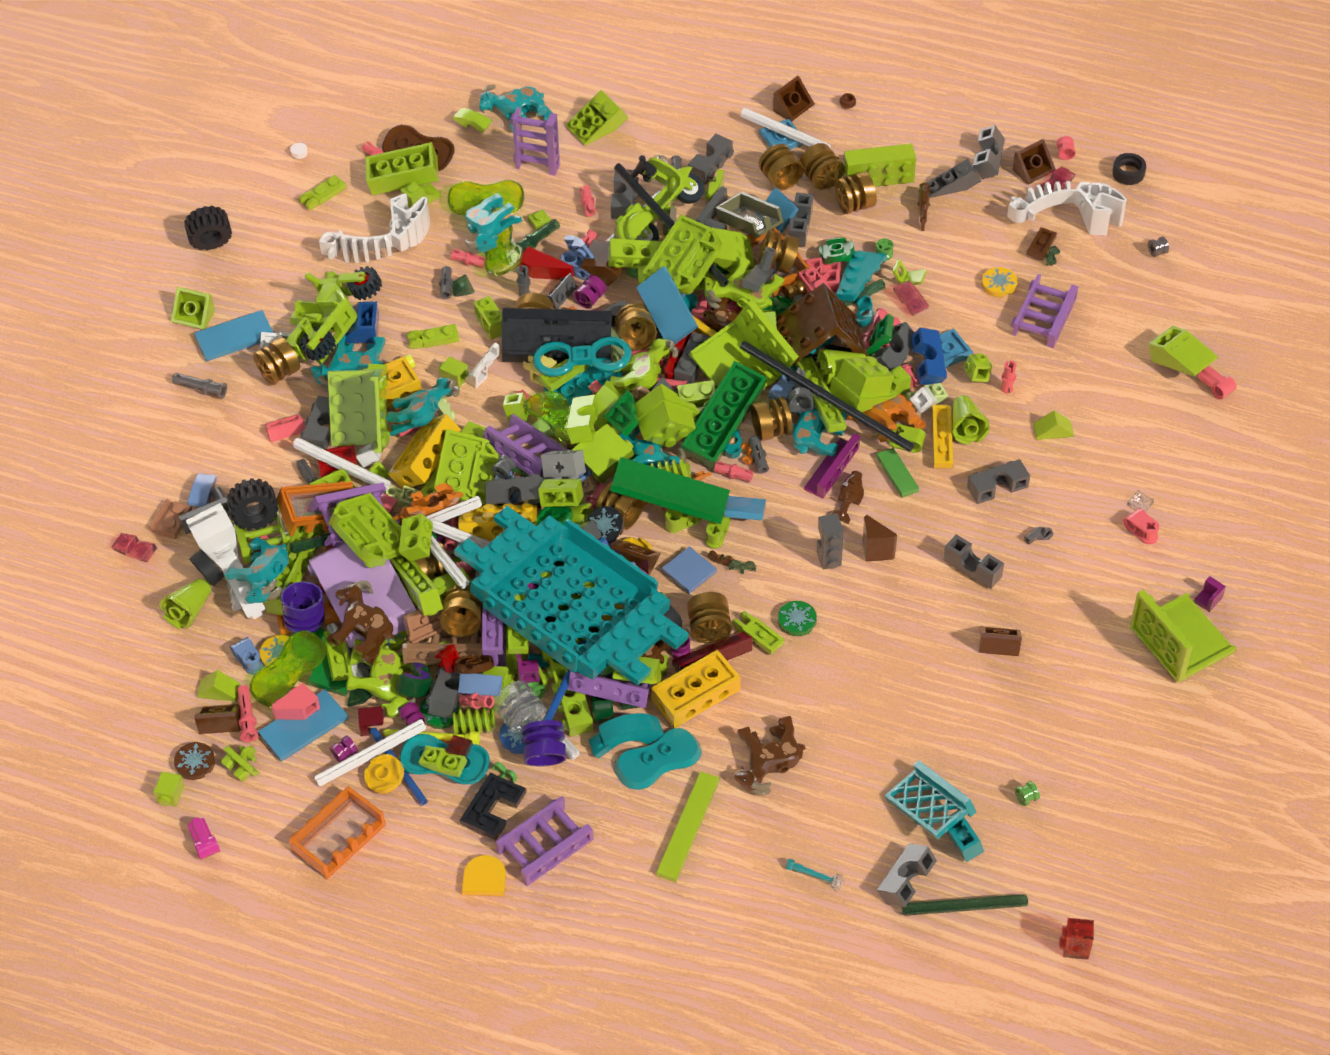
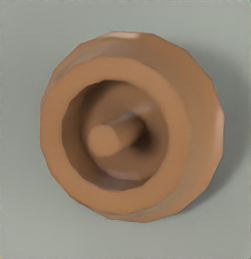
(639, 392)

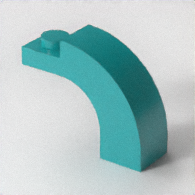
(625, 728)

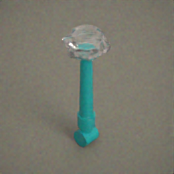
(836, 881)

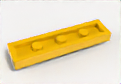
(942, 436)

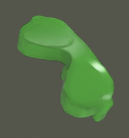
(505, 772)

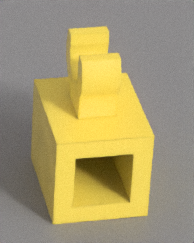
(534, 373)

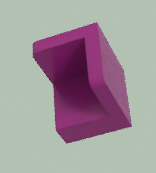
(1211, 594)
(528, 670)

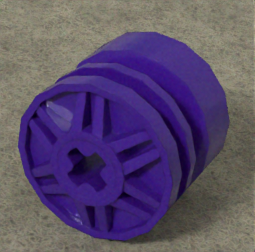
(303, 607)
(544, 743)

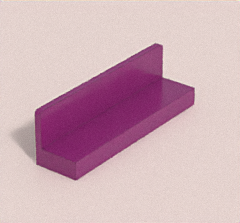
(832, 467)

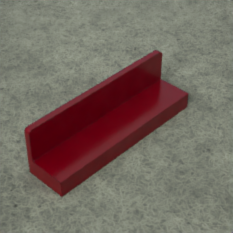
(729, 648)

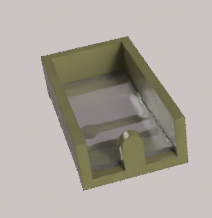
(749, 214)

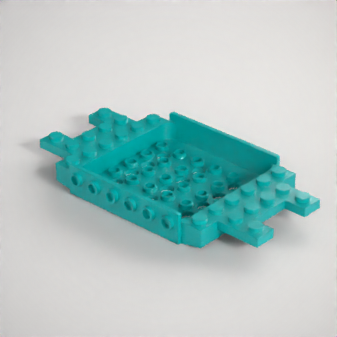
(527, 551)

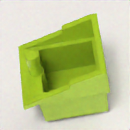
(863, 383)
(665, 416)

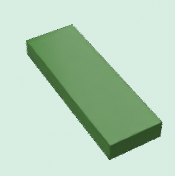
(897, 472)

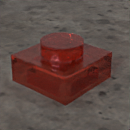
(459, 746)

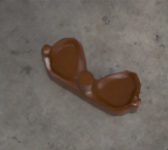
(713, 556)

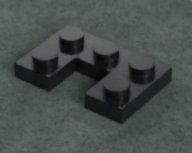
(478, 814)

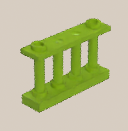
(245, 536)
(514, 645)

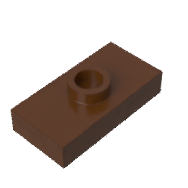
(1041, 243)

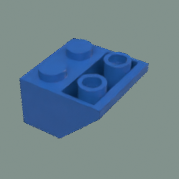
(366, 323)

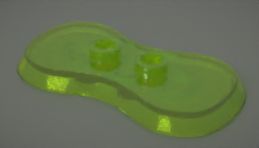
(468, 194)
(504, 256)
(552, 409)
(299, 655)

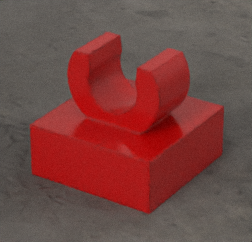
(448, 658)

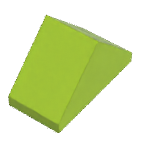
(1053, 426)
(218, 687)

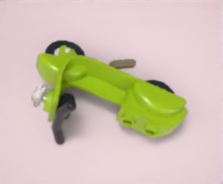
(679, 184)

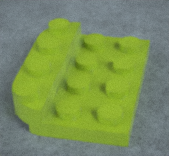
(686, 253)
(466, 464)
(367, 529)

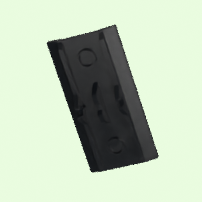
(530, 328)

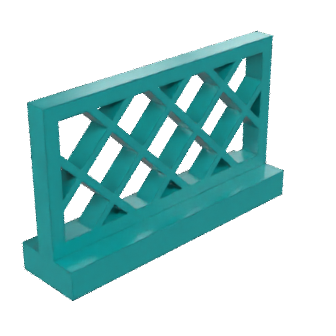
(941, 790)

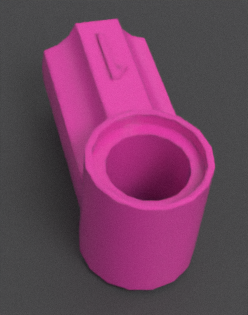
(203, 839)

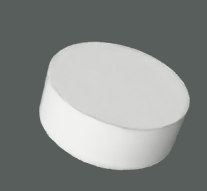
(299, 150)

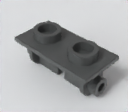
(562, 291)

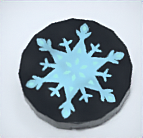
(608, 522)

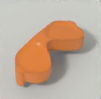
(746, 448)

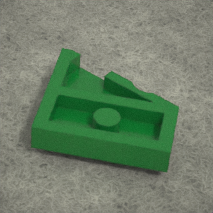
(882, 334)
(623, 414)

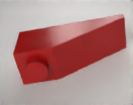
(544, 266)

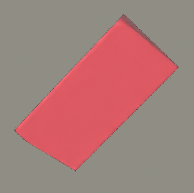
(285, 427)

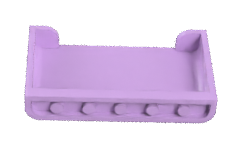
(342, 566)

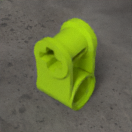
(914, 435)
(677, 521)
(717, 532)

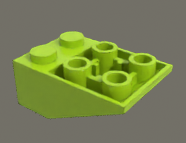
(596, 119)
(733, 247)
(1181, 351)
(697, 394)

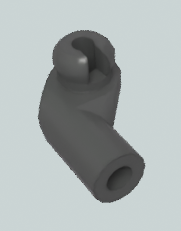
(1038, 533)

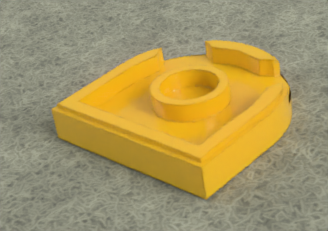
(484, 877)

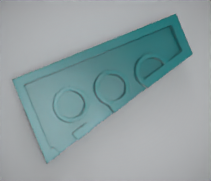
(858, 273)

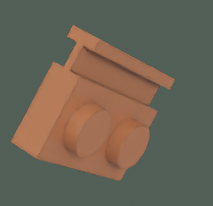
(167, 520)
(420, 626)

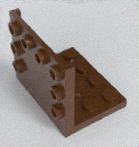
(816, 320)

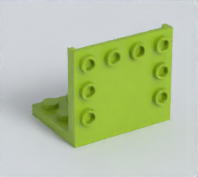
(723, 348)
(358, 408)
(1178, 635)

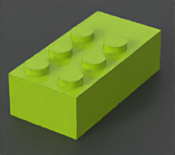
(884, 164)
(401, 167)

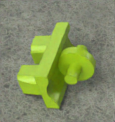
(245, 768)

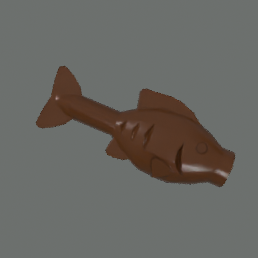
(924, 198)
(851, 492)

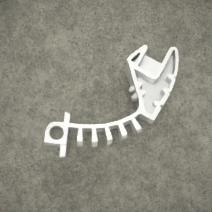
(1096, 202)
(406, 230)
(218, 540)

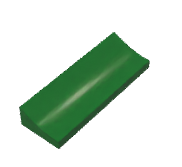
(724, 414)
(670, 490)

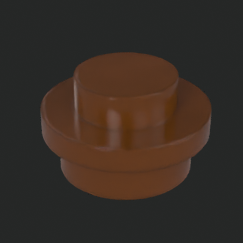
(847, 100)

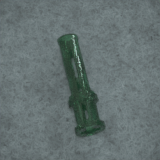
(533, 239)

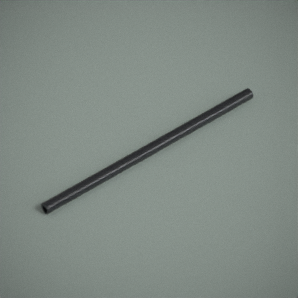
(662, 215)
(827, 396)

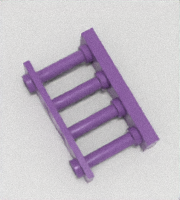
(551, 138)
(1057, 322)
(523, 458)
(327, 501)
(493, 637)
(611, 689)
(548, 858)

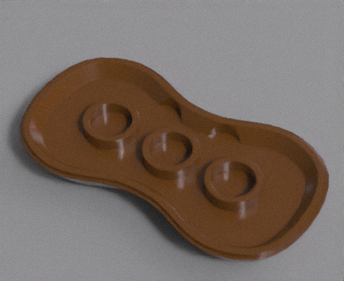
(406, 136)

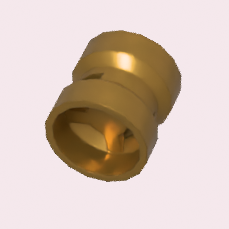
(794, 289)

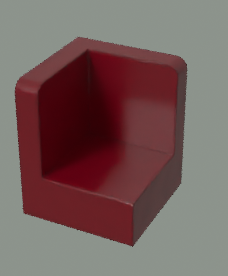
(369, 717)

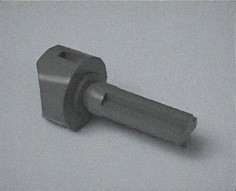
(800, 398)

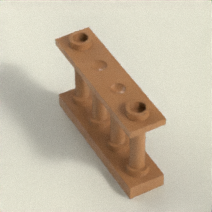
(426, 652)

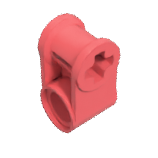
(1142, 526)

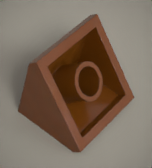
(792, 99)
(1033, 162)
(878, 541)
(642, 556)
(1000, 641)
(217, 719)

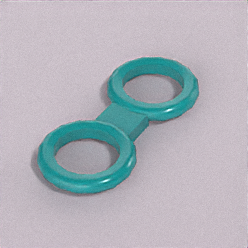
(582, 356)

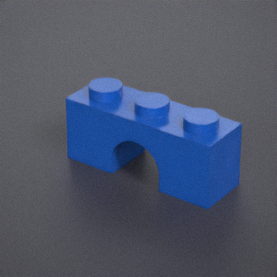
(928, 344)

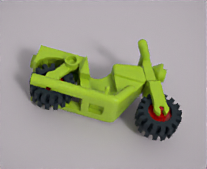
(314, 330)

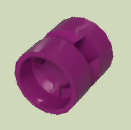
(589, 292)

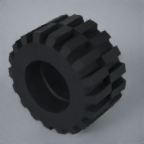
(208, 228)
(252, 516)

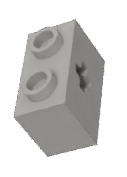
(563, 463)

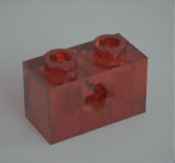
(1077, 938)

